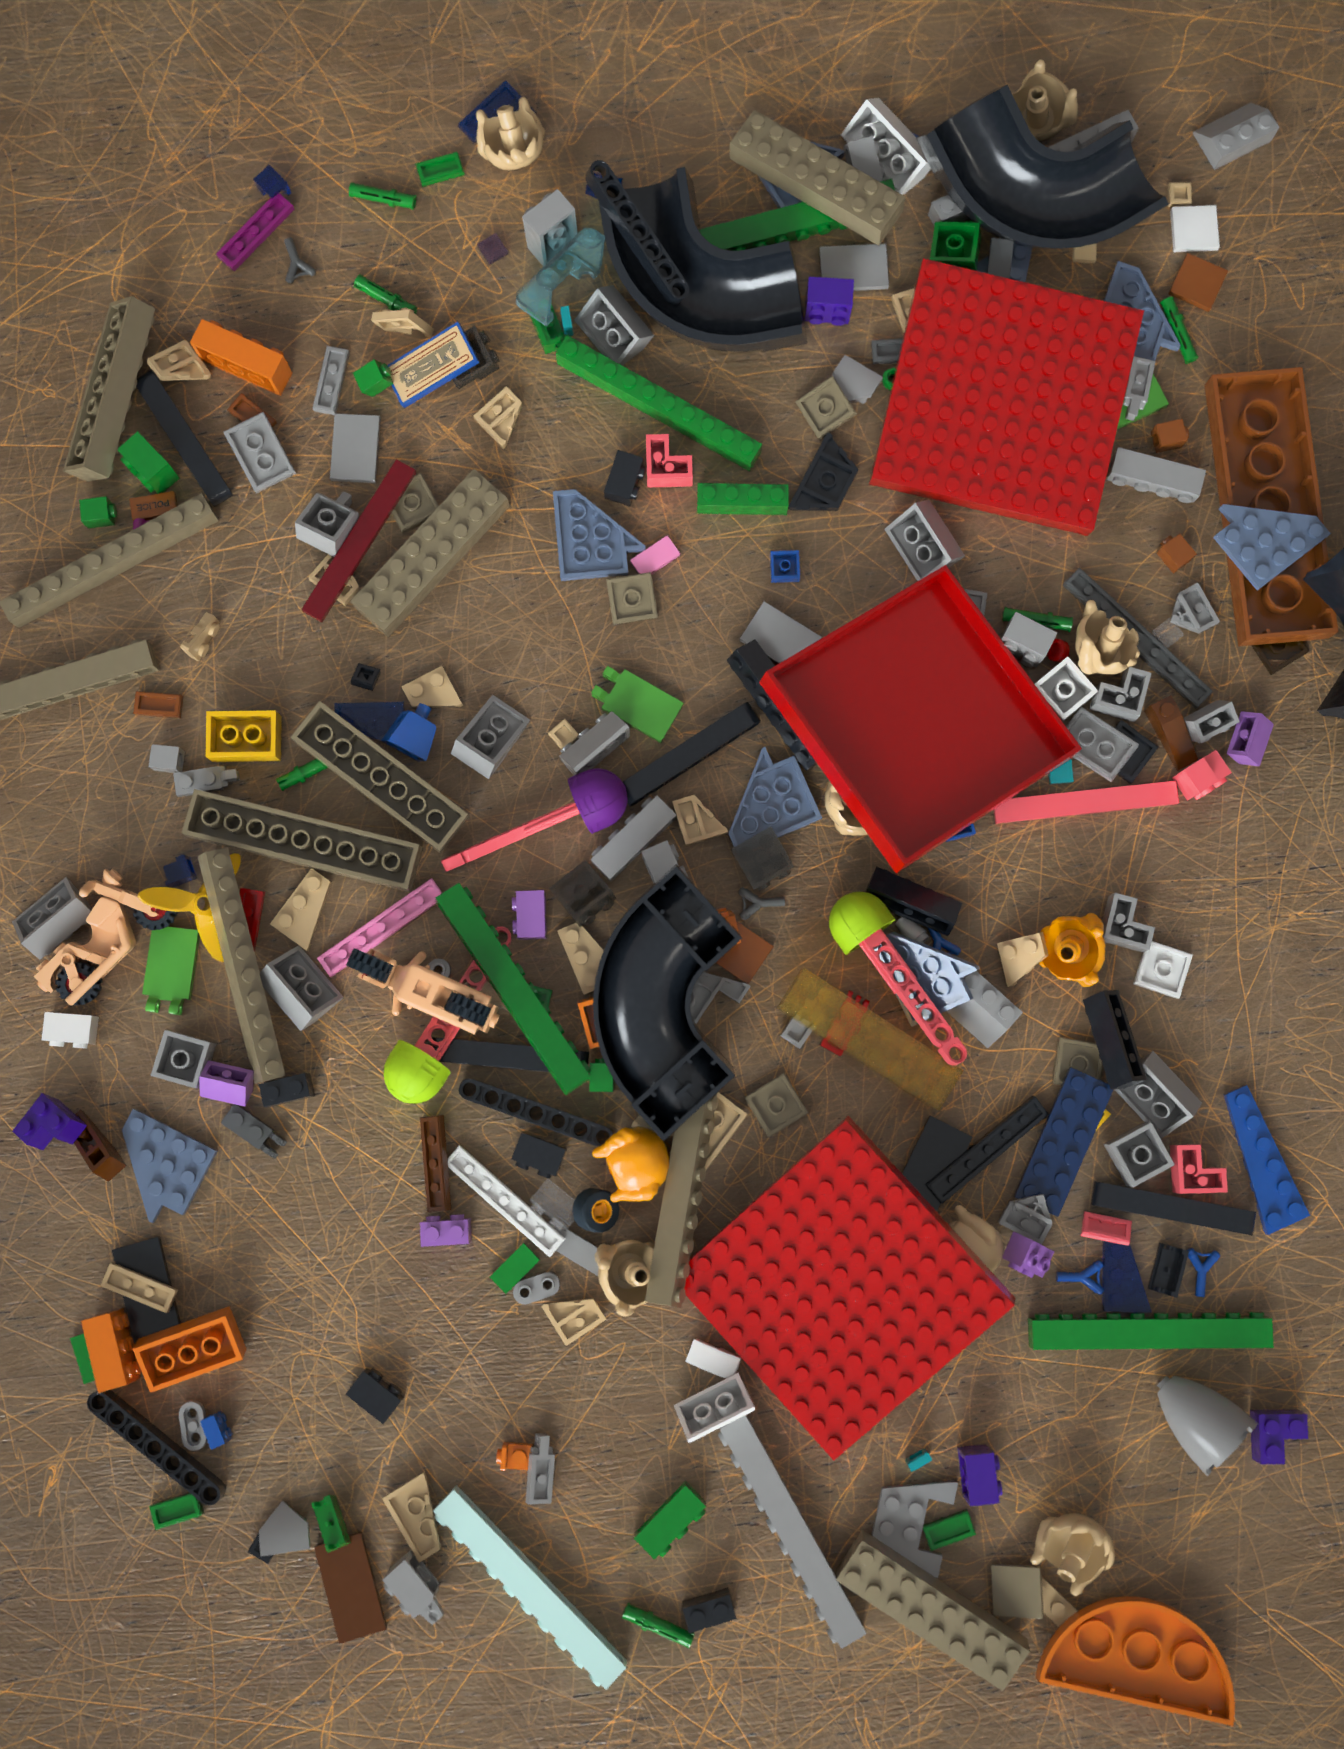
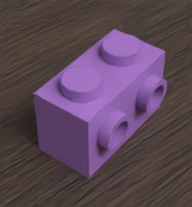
(1250, 738)
(531, 915)
(226, 1083)
(445, 1232)
(1027, 1255)

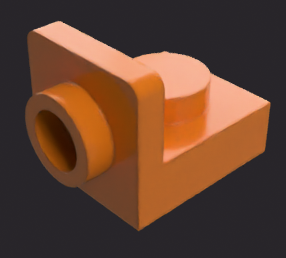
(513, 1456)

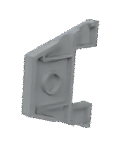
(706, 989)
(902, 1517)

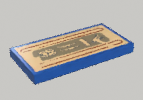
(432, 364)

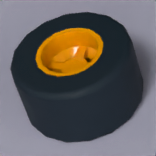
(595, 1210)

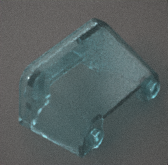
(577, 257)

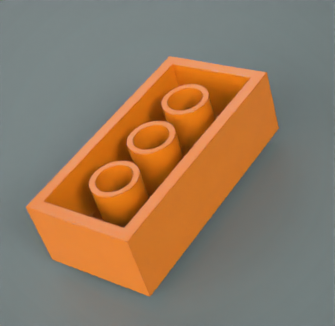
(241, 356)
(189, 1349)

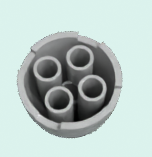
(1203, 1421)

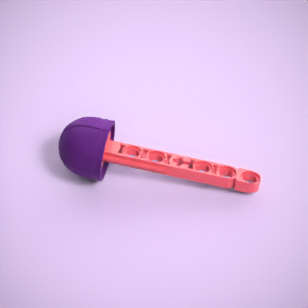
(597, 797)

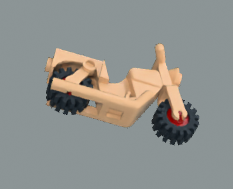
(109, 943)
(427, 990)

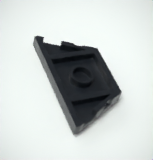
(825, 479)

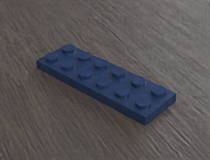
(1064, 1139)

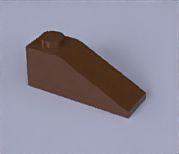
(1172, 732)
(98, 1151)

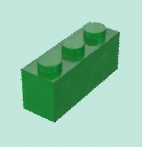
(670, 1521)

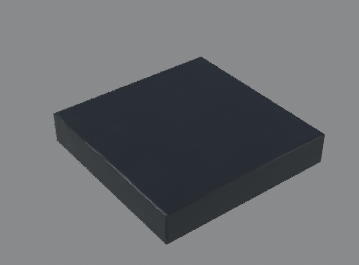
(1139, 757)

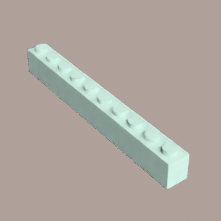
(530, 1587)

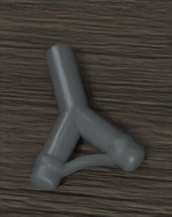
(296, 263)
(757, 902)

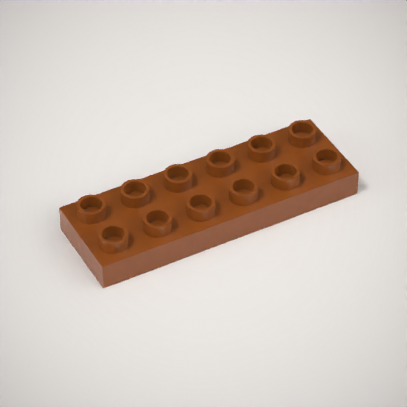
(1269, 464)

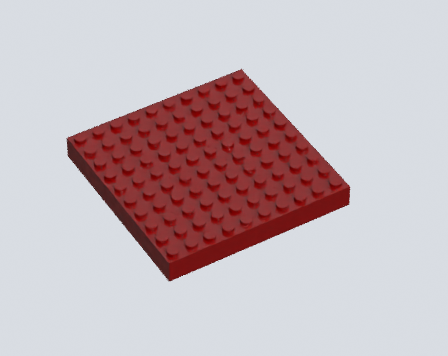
(1006, 397)
(919, 717)
(843, 1288)

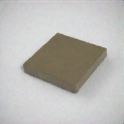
(826, 407)
(414, 505)
(632, 598)
(1077, 1055)
(776, 1105)
(1017, 1591)

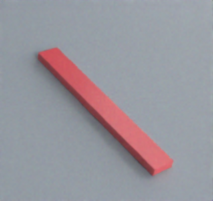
(1087, 802)

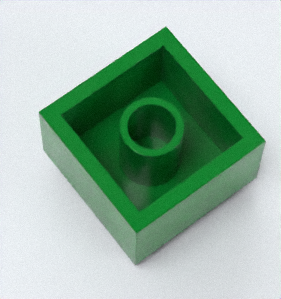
(956, 244)
(147, 464)

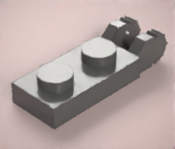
(252, 1129)

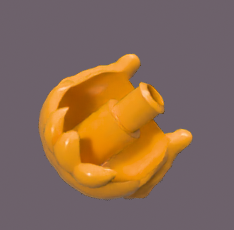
(1075, 948)
(636, 1161)

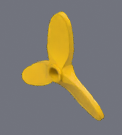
(180, 901)

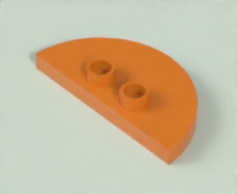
(1141, 1656)

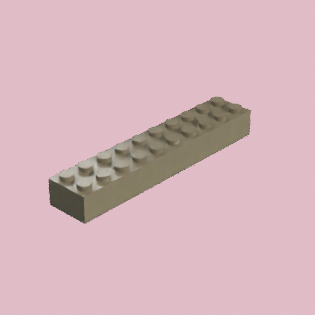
(302, 840)

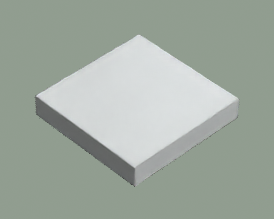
(1194, 228)
(1163, 970)

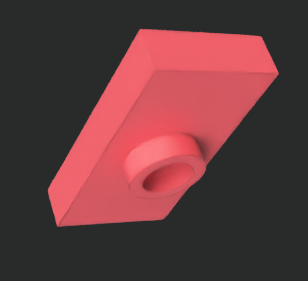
(1106, 1228)

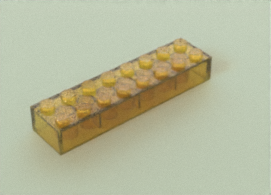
(869, 1039)

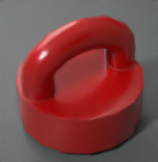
(1058, 651)

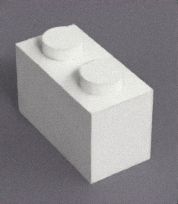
(70, 1028)

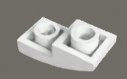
(713, 1359)

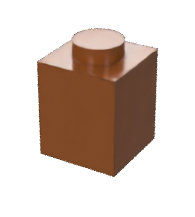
(1169, 435)
(1176, 552)

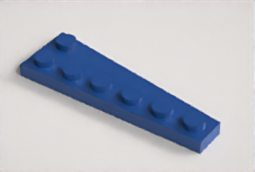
(1273, 1187)

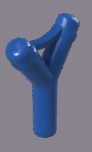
(941, 942)
(1202, 1269)
(1083, 1277)

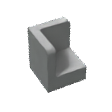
(166, 758)

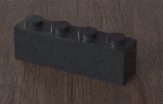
(914, 901)
(1114, 1039)

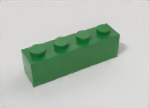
(742, 499)

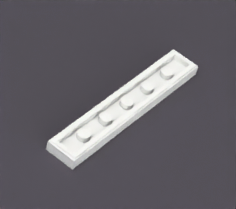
(505, 1201)

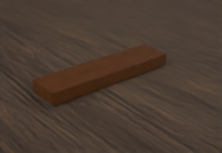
(435, 1163)

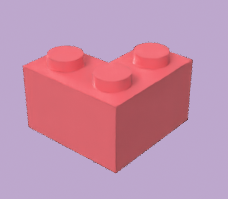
(666, 469)
(1202, 776)
(1189, 1175)

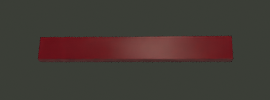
(359, 541)

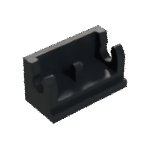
(1168, 1270)

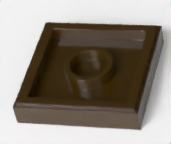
(1280, 651)

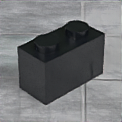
(624, 478)
(286, 1090)
(538, 1155)
(375, 1395)
(708, 1610)

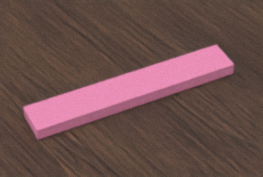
(381, 927)

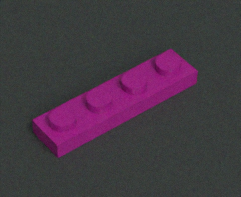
(255, 231)

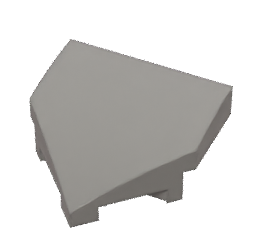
(856, 380)
(1193, 610)
(1028, 1217)
(284, 1532)

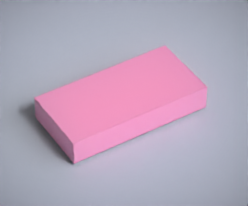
(655, 556)

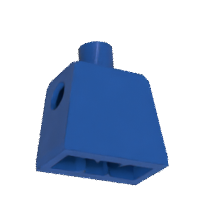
(412, 733)

